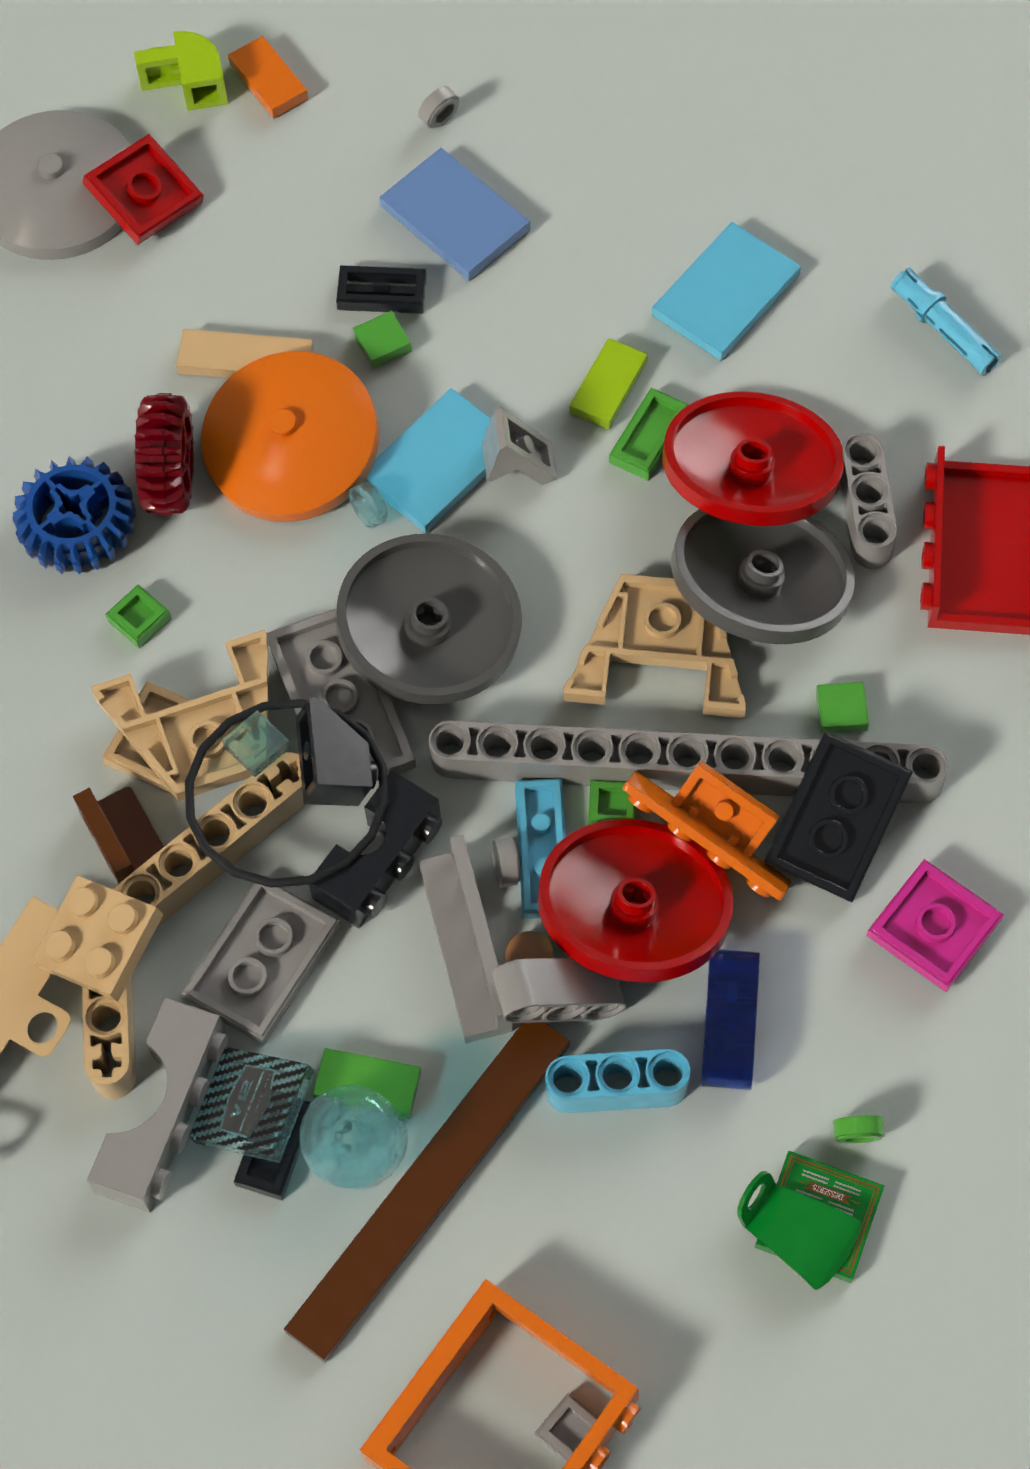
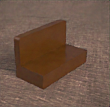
(119, 830)

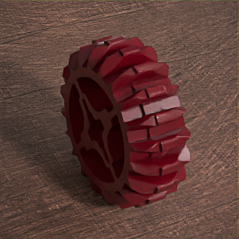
(164, 454)

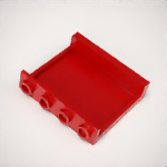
(977, 546)

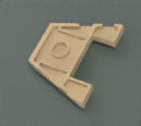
(655, 626)
(173, 735)

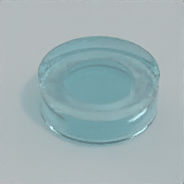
(368, 504)

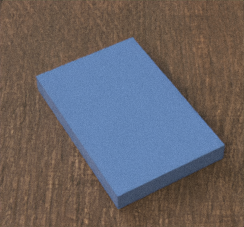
(455, 213)

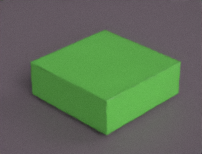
(382, 339)
(138, 616)
(842, 707)
(609, 802)

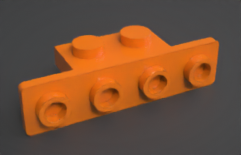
(717, 818)

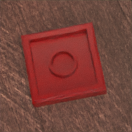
(143, 189)

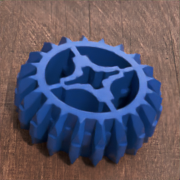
(65, 536)

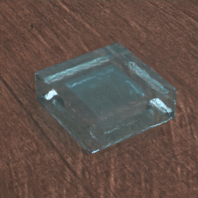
(256, 743)

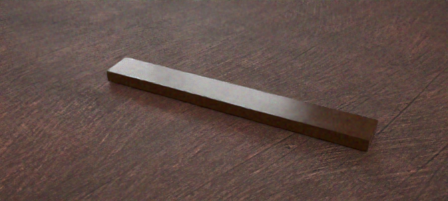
(425, 1190)

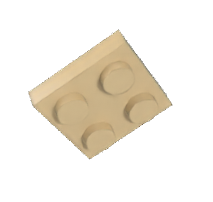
(97, 937)

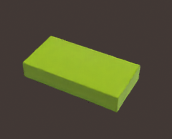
(608, 383)

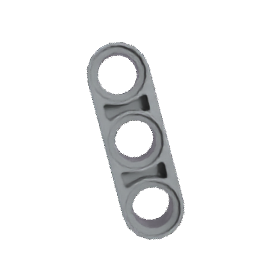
(864, 518)
(555, 991)

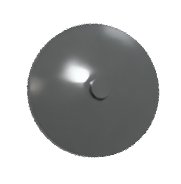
(763, 580)
(428, 618)

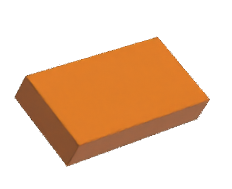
(268, 77)

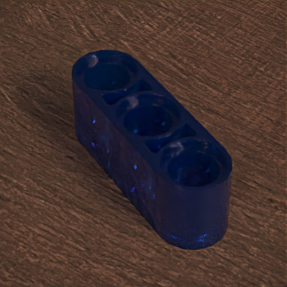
(730, 1020)

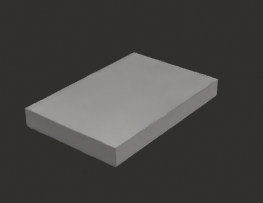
(261, 960)

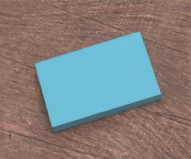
(726, 291)
(433, 461)

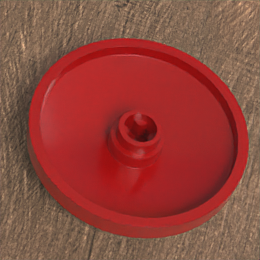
(753, 458)
(634, 901)

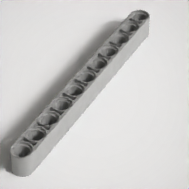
(661, 748)

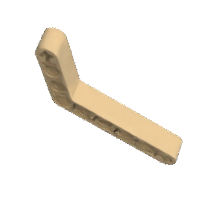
(174, 892)

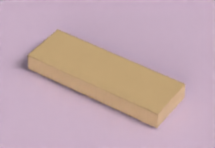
(226, 352)

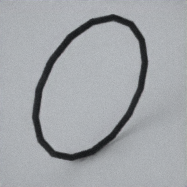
(287, 881)

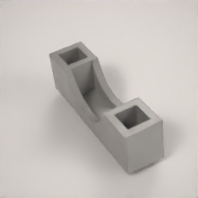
(136, 1162)

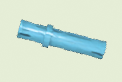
(933, 309)

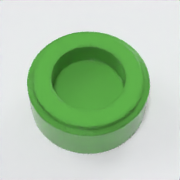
(858, 1129)

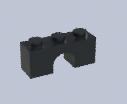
(362, 887)

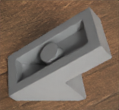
(516, 446)

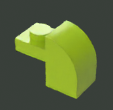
(188, 63)

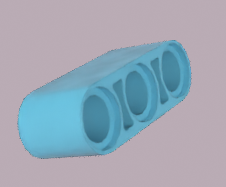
(636, 1065)

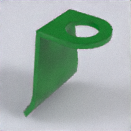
(798, 1229)

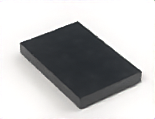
(838, 816)

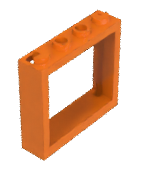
(453, 1349)

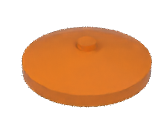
(290, 436)

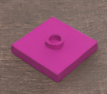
(935, 925)

